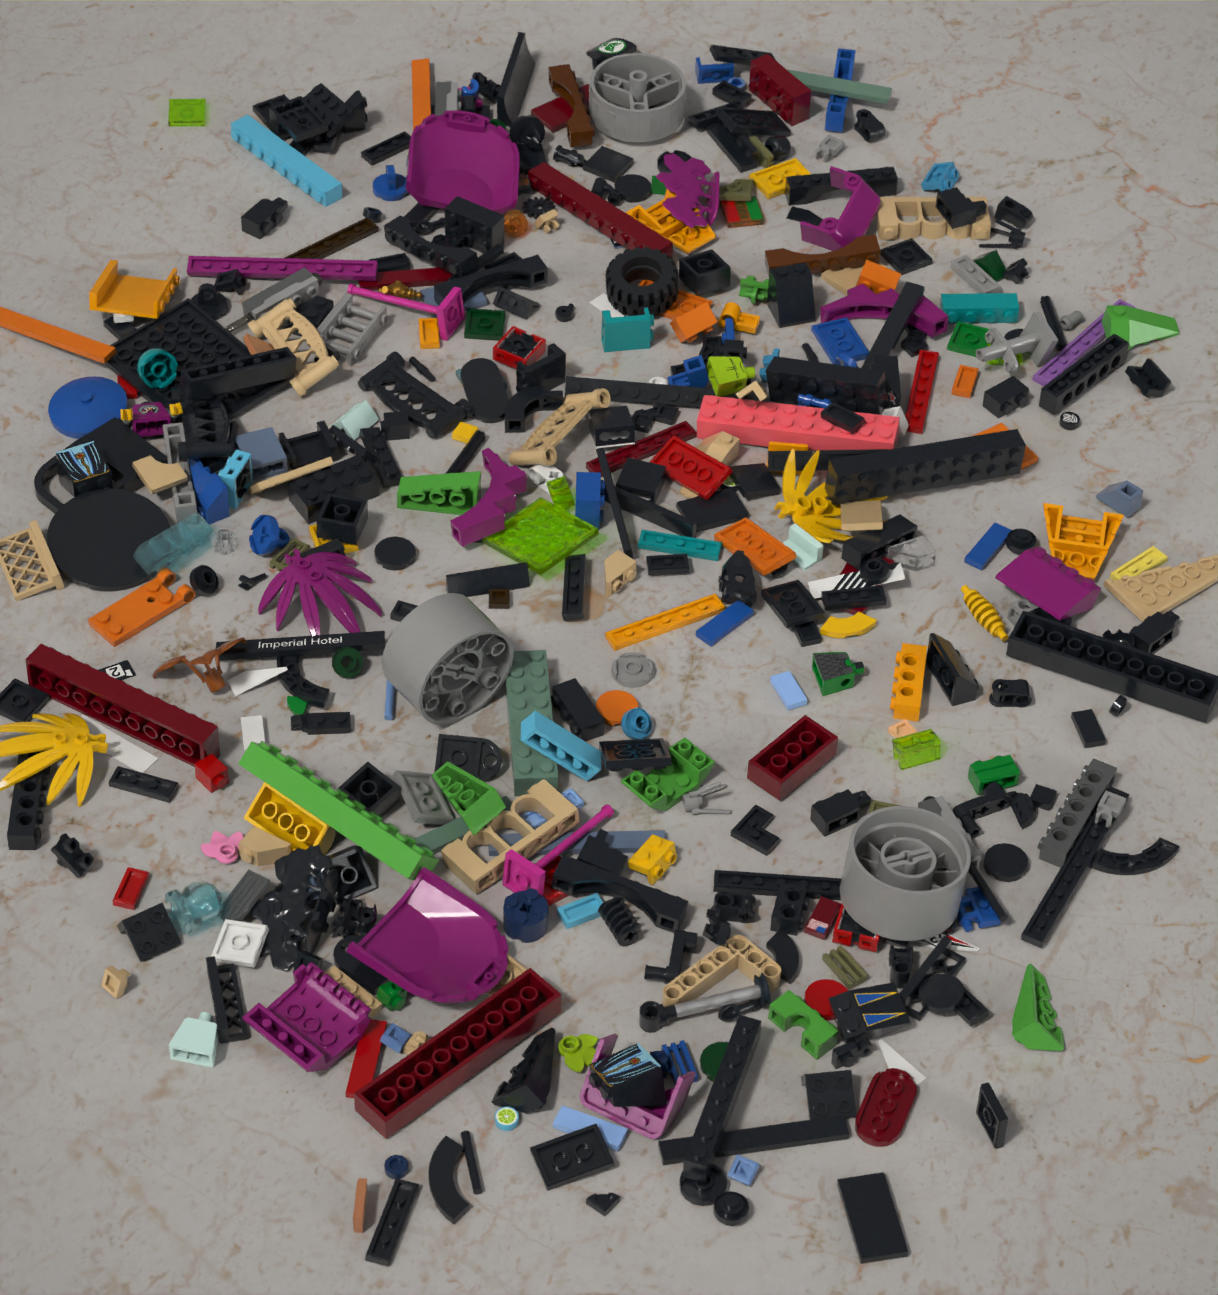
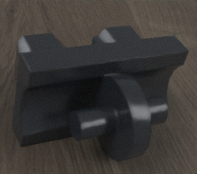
(71, 855)

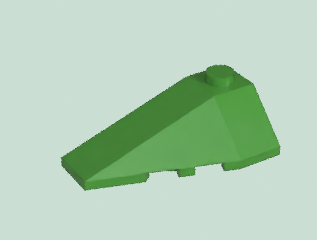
(1034, 1016)

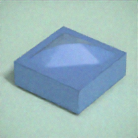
(395, 1037)
(743, 1170)

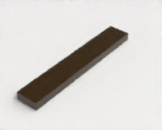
(337, 241)

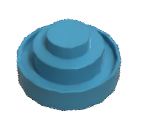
(636, 723)

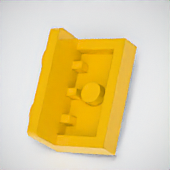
(653, 858)

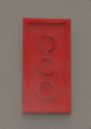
(692, 467)

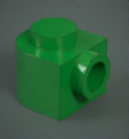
(392, 996)

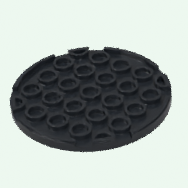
(98, 535)

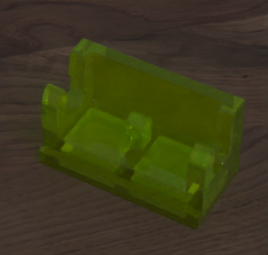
(917, 749)

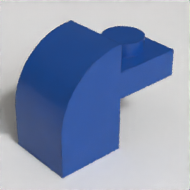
(695, 374)

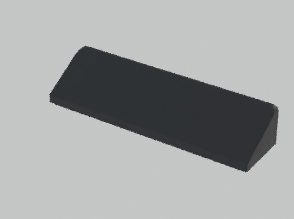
(480, 581)

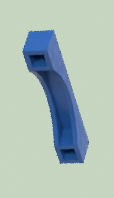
(838, 104)

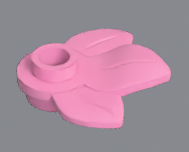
(222, 847)

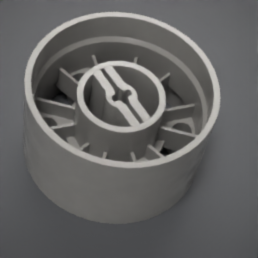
(447, 658)
(904, 873)

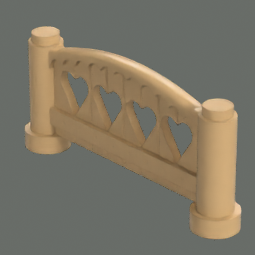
(305, 374)
(546, 453)

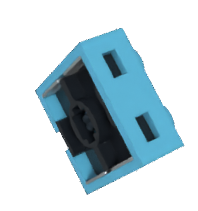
(237, 476)

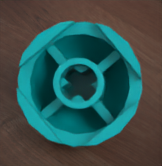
(157, 368)

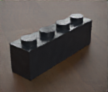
(876, 542)

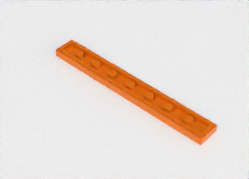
(421, 90)
(56, 336)

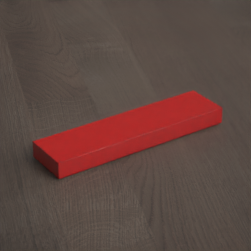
(366, 1057)

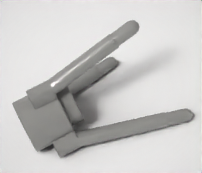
(693, 800)

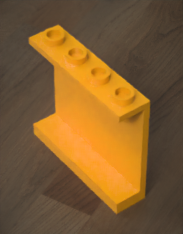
(131, 294)

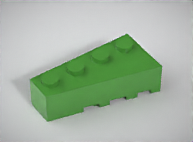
(440, 492)

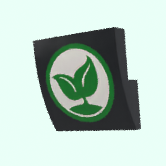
(612, 48)

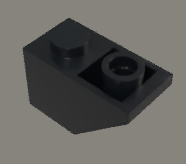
(358, 104)

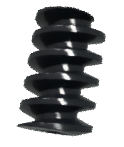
(620, 921)

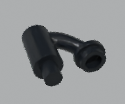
(600, 186)

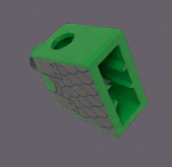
(835, 671)

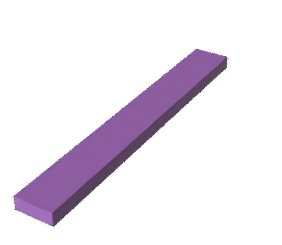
(1074, 350)

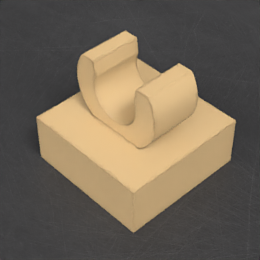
(547, 219)
(115, 981)
(415, 1041)

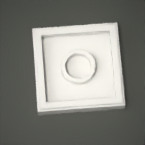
(240, 943)

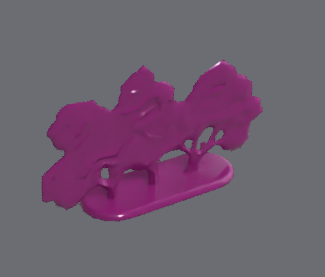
(688, 190)

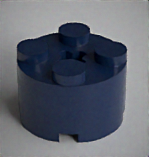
(525, 916)

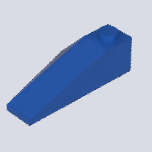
(209, 492)

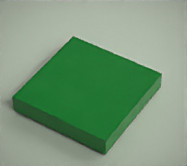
(967, 339)

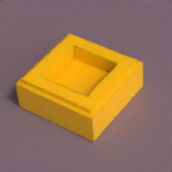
(464, 432)

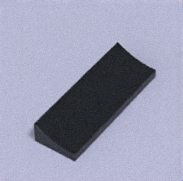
(515, 82)

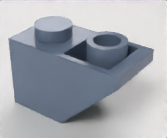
(1122, 497)

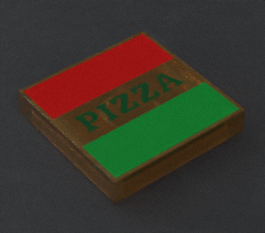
(742, 213)

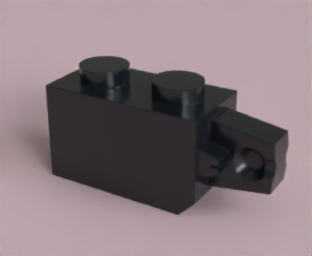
(263, 217)
(1155, 631)
(838, 811)

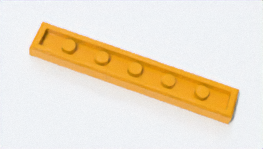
(664, 622)

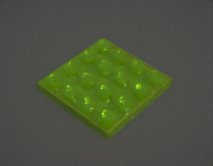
(541, 536)

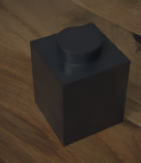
(395, 425)

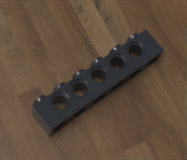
(1083, 374)
(26, 808)

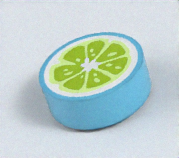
(506, 1118)

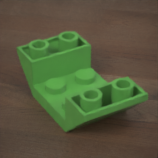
(665, 787)

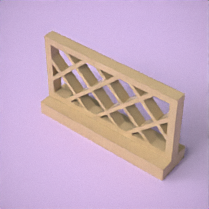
(45, 560)

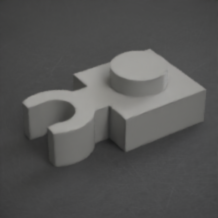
(829, 145)
(1109, 807)

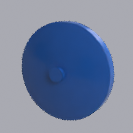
(86, 405)

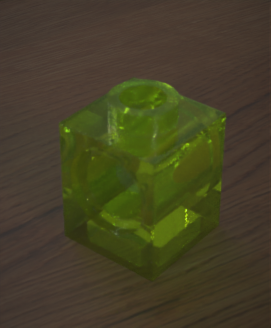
(560, 493)

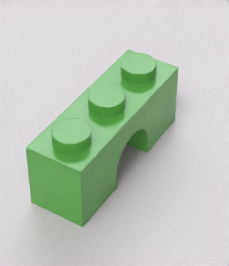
(791, 1011)

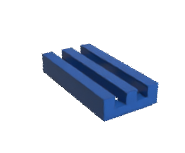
(675, 1049)

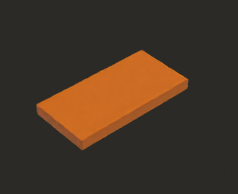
(684, 303)
(759, 546)

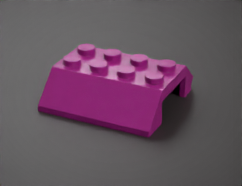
(312, 1019)

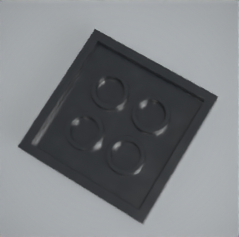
(635, 754)

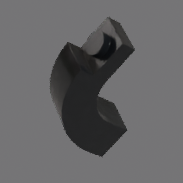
(527, 402)

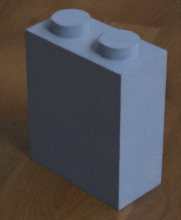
(266, 452)

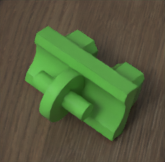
(754, 289)

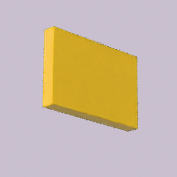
(772, 180)

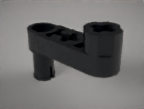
(992, 801)
(682, 942)

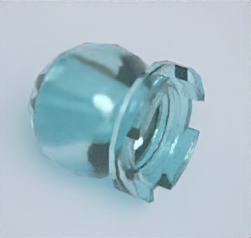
(197, 904)

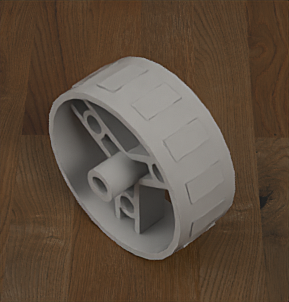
(637, 83)

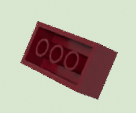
(779, 90)
(792, 757)

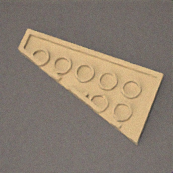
(1164, 586)

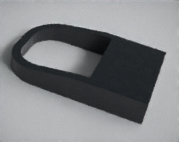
(119, 448)

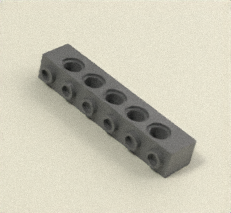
(1076, 812)

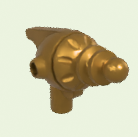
(400, 290)

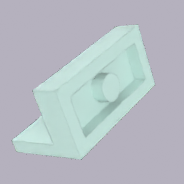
(356, 418)
(807, 548)

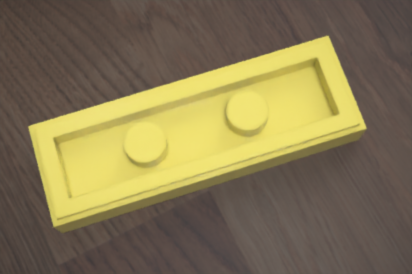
(1148, 560)

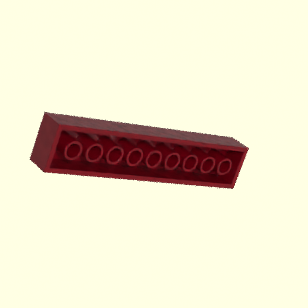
(122, 706)
(457, 1053)

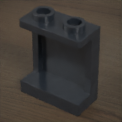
(546, 372)
(309, 447)

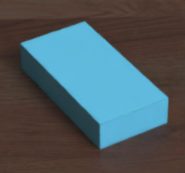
(580, 911)

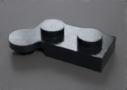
(718, 929)

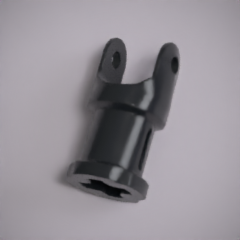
(571, 157)
(366, 918)

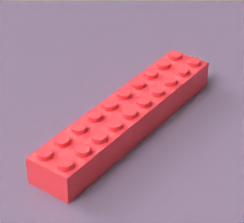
(768, 421)

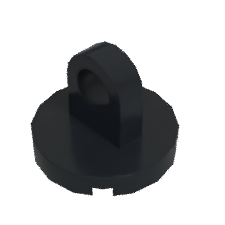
(527, 131)
(211, 301)

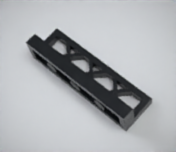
(735, 146)
(928, 968)
(217, 987)

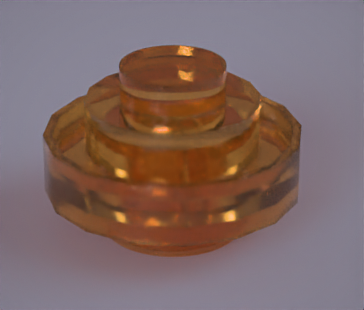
(515, 224)

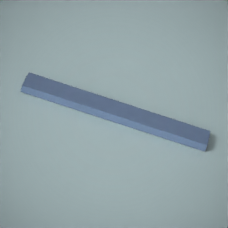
(618, 840)

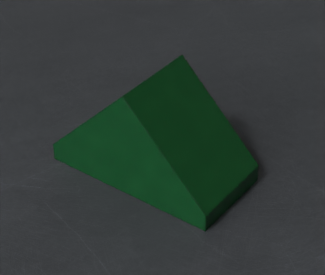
(991, 264)

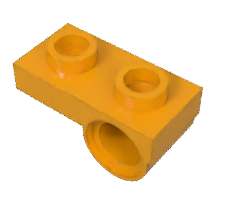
(741, 321)

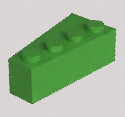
(469, 796)

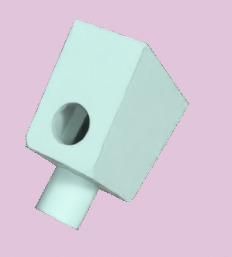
(196, 1041)

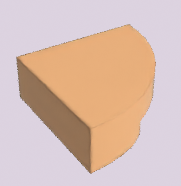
(901, 729)

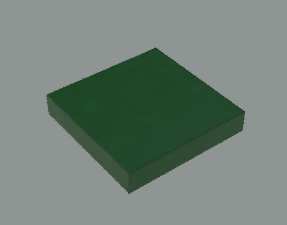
(484, 324)

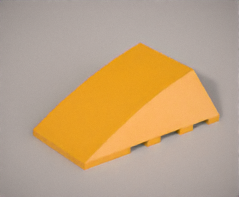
(675, 230)
(1080, 541)

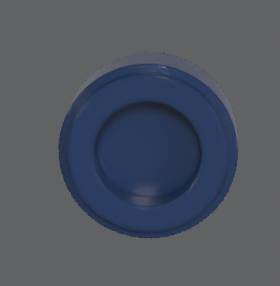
(396, 1167)

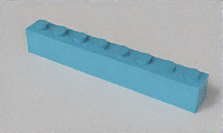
(286, 160)

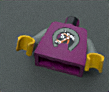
(149, 418)

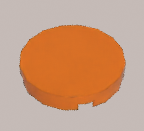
(614, 704)

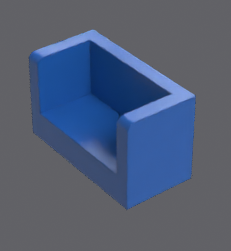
(714, 72)

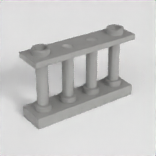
(338, 317)

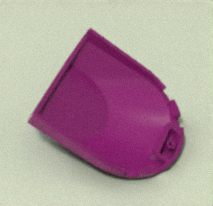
(464, 159)
(436, 944)

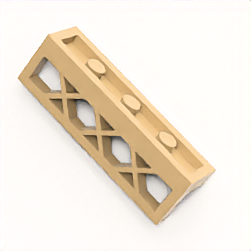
(758, 389)

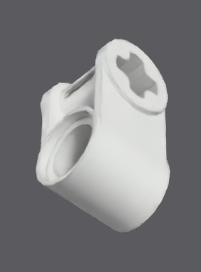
(542, 474)

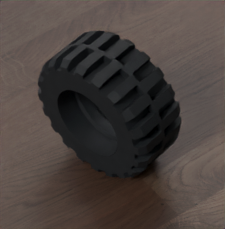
(636, 265)

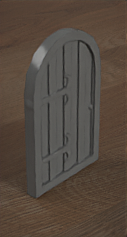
(244, 896)

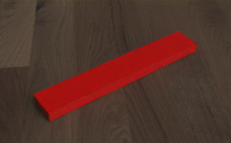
(921, 390)

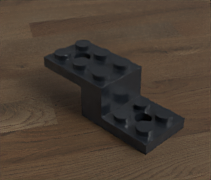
(290, 118)

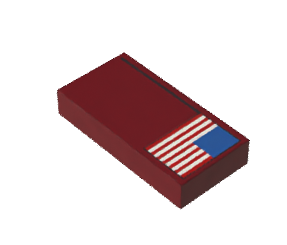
(822, 918)

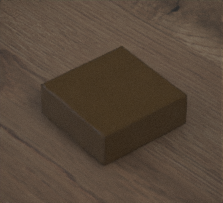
(499, 598)

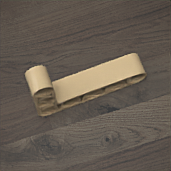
(719, 963)

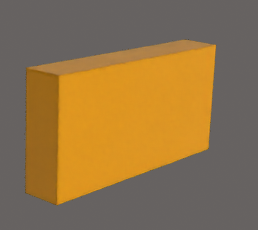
(429, 333)

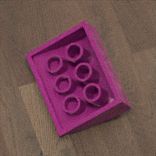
(1049, 583)

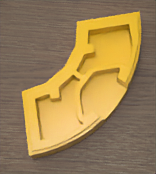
(854, 625)

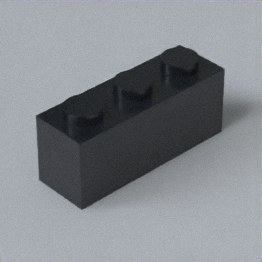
(577, 710)

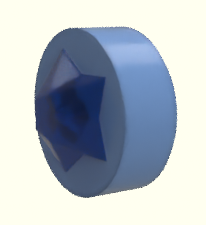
(738, 82)

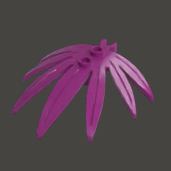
(314, 578)

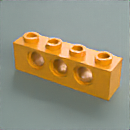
(910, 682)

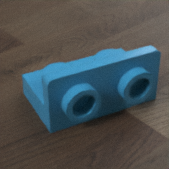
(941, 177)

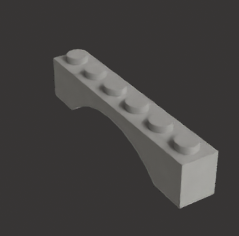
(183, 493)

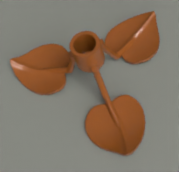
(211, 676)

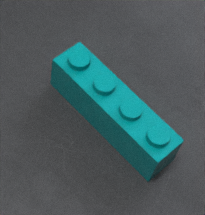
(980, 307)

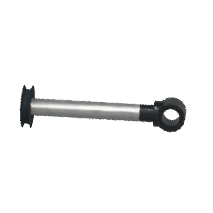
(662, 1014)

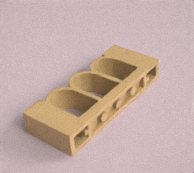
(890, 227)
(541, 798)

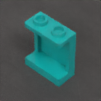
(626, 332)

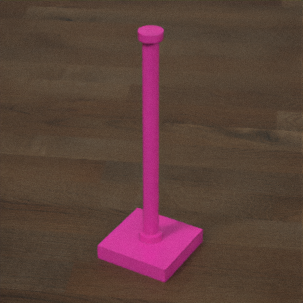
(449, 312)
(523, 874)

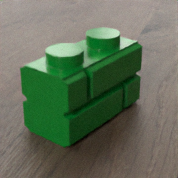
(999, 770)

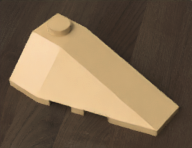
(722, 448)

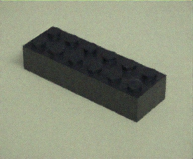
(847, 386)

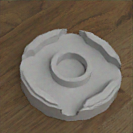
(632, 670)

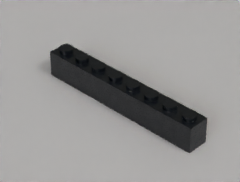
(721, 1099)

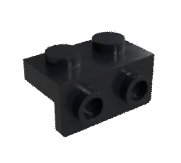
(1149, 378)

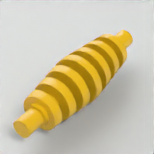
(984, 613)

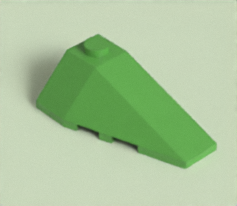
(1137, 325)

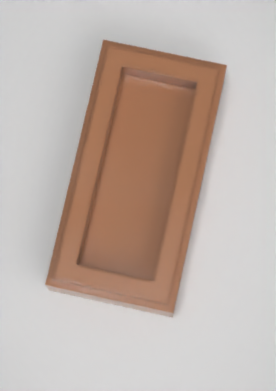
(360, 1205)

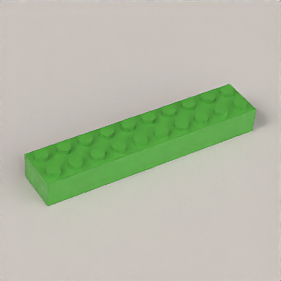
(337, 810)

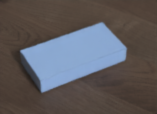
(788, 690)

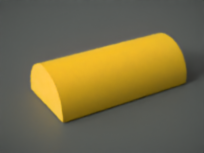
(288, 821)

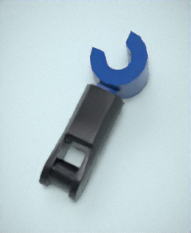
(470, 96)

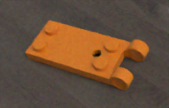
(135, 611)

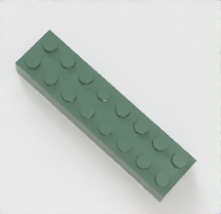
(527, 692)

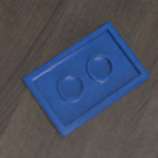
(840, 337)

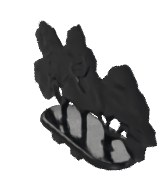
(287, 909)

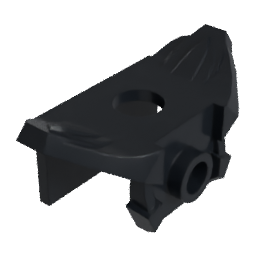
(735, 566)

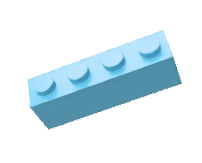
(560, 746)

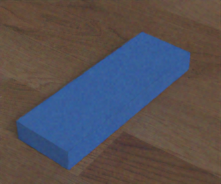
(987, 546)
(724, 623)

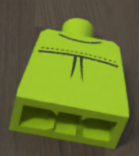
(728, 374)

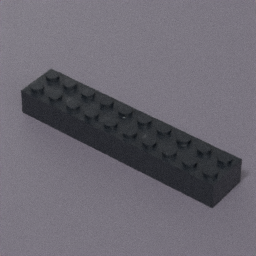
(924, 466)
(1113, 666)

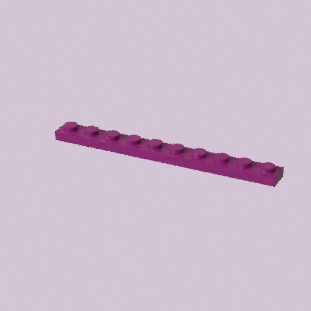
(283, 267)

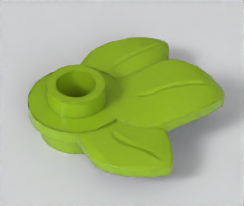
(581, 1052)

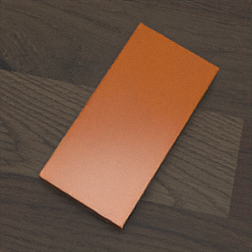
(965, 381)

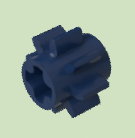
(664, 1061)

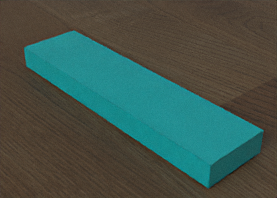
(679, 545)

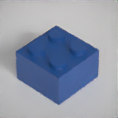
(589, 498)

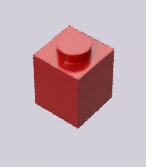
(211, 773)

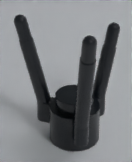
(1016, 237)

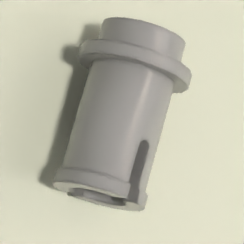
(1067, 322)

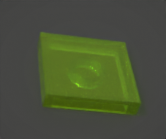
(186, 112)

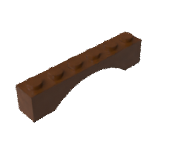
(563, 83)
(849, 256)

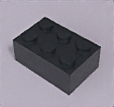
(480, 225)

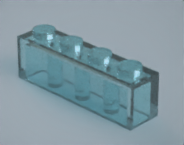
(173, 543)

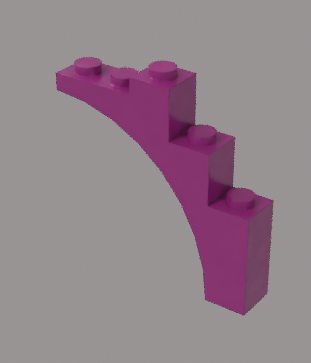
(866, 304)
(489, 513)

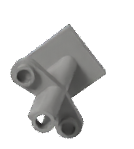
(1035, 339)

